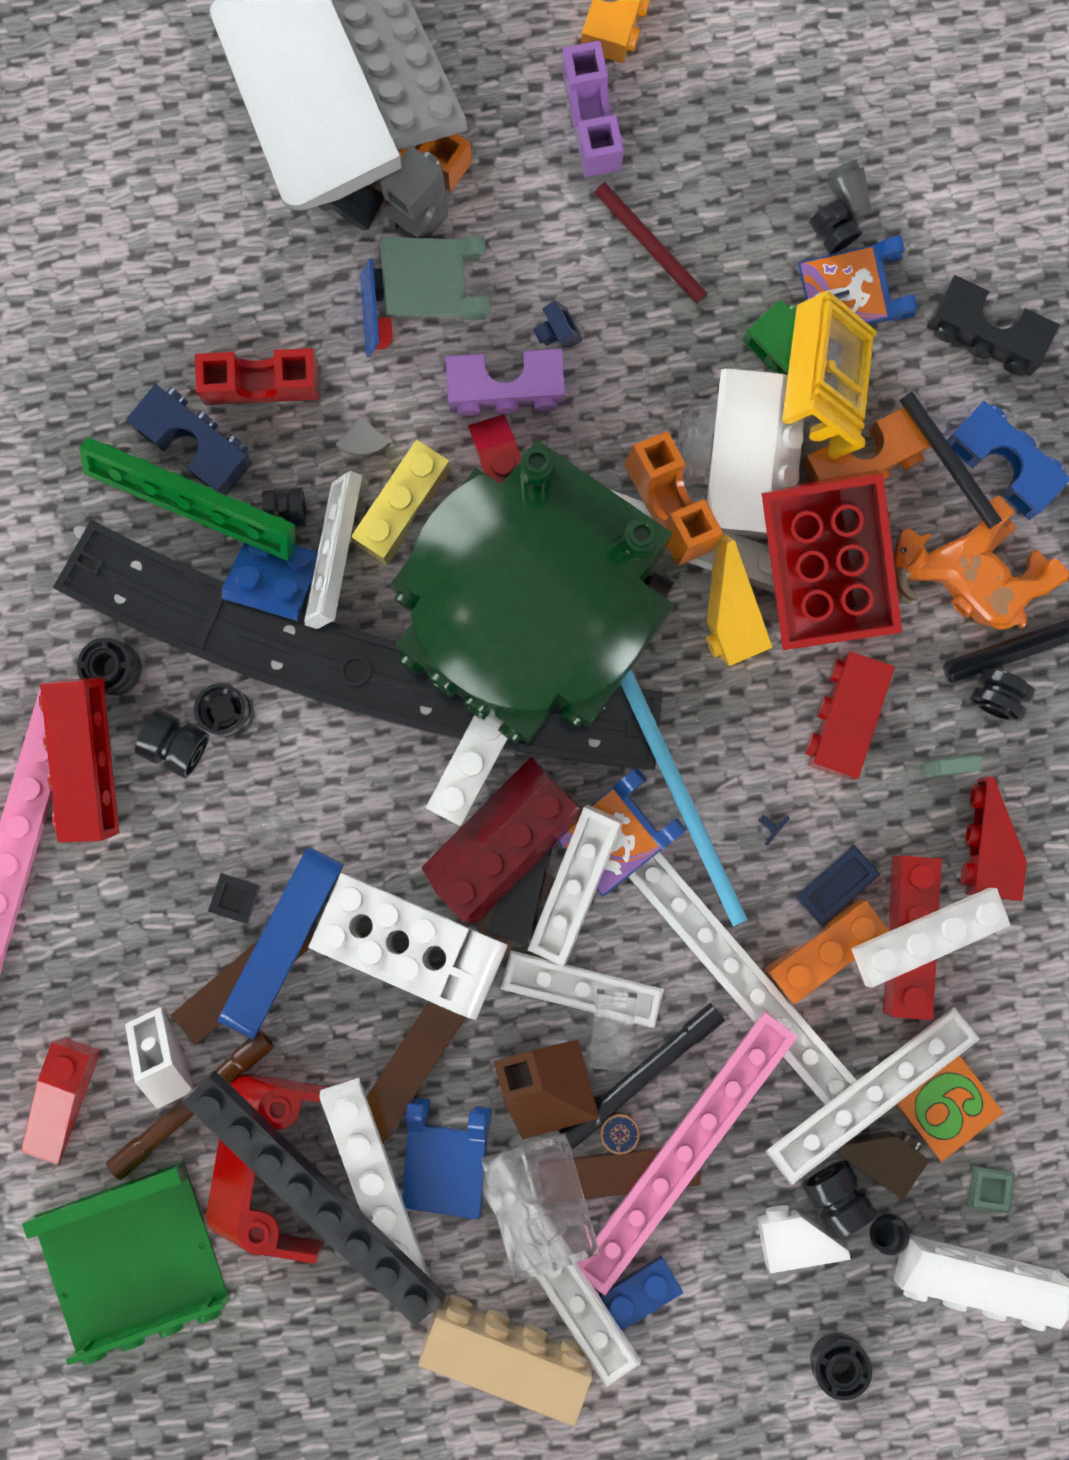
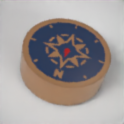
(619, 1133)

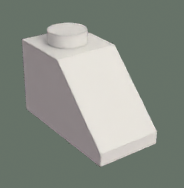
(157, 1059)
(795, 1241)

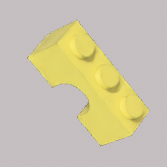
(394, 509)

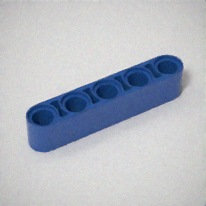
(280, 942)

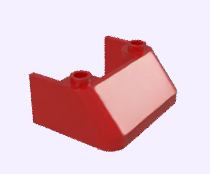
(233, 1180)

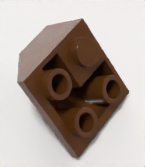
(547, 1089)

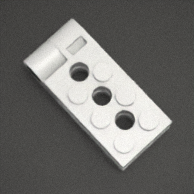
(470, 955)

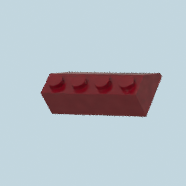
(501, 842)

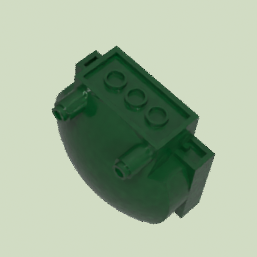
(532, 594)

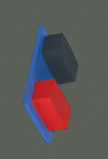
(376, 330)

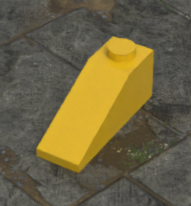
(732, 609)

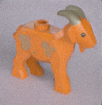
(975, 575)

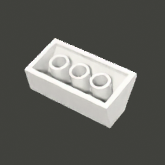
(751, 449)
(983, 1282)

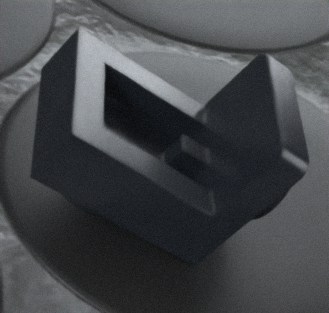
(358, 206)

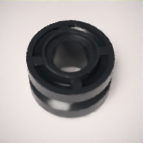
(126, 668)
(1002, 694)
(849, 1383)

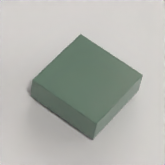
(991, 1189)

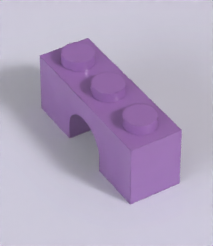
(590, 110)
(474, 390)

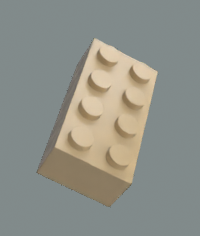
(507, 1360)

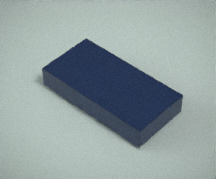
(837, 885)

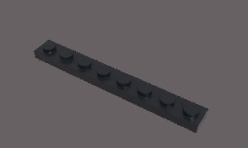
(314, 1197)

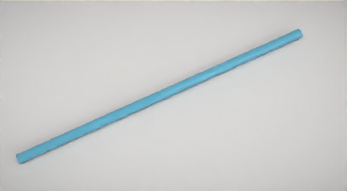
(683, 800)

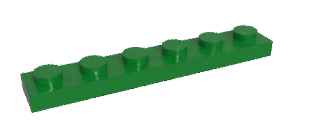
(188, 498)

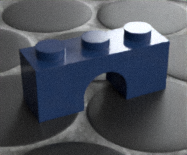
(163, 418)

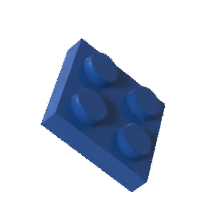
(271, 582)

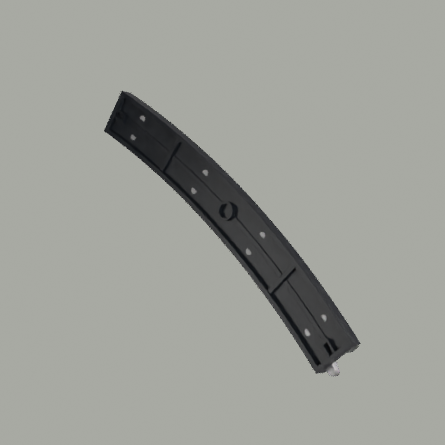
(321, 664)

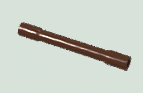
(140, 1147)

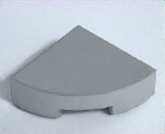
(362, 440)

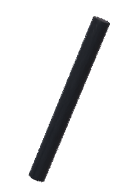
(950, 460)

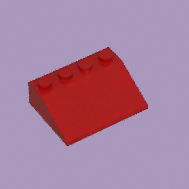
(832, 560)

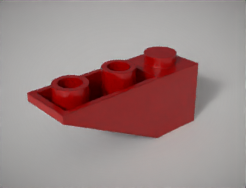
(994, 847)

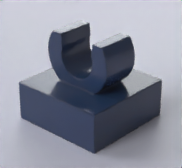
(558, 327)

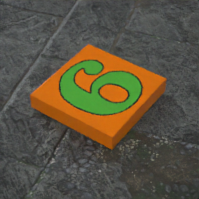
(950, 1108)

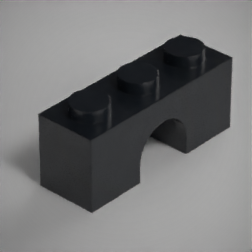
(962, 320)

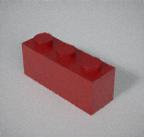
(849, 715)

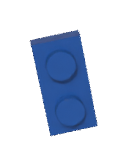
(641, 1293)

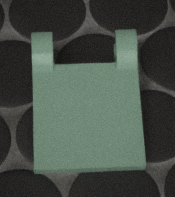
(428, 277)

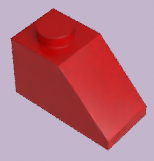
(495, 447)

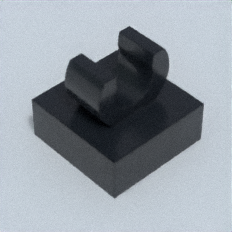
(234, 898)

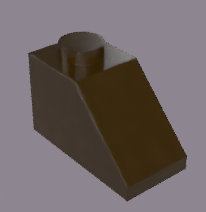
(887, 1159)

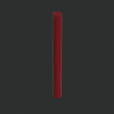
(650, 243)

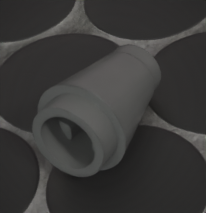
(850, 186)

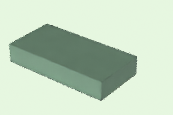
(951, 766)

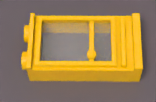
(830, 372)

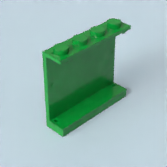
(130, 1263)

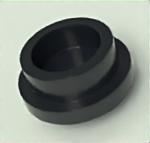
(889, 1234)

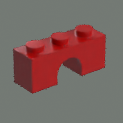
(232, 380)

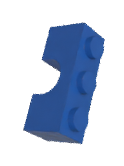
(1035, 476)

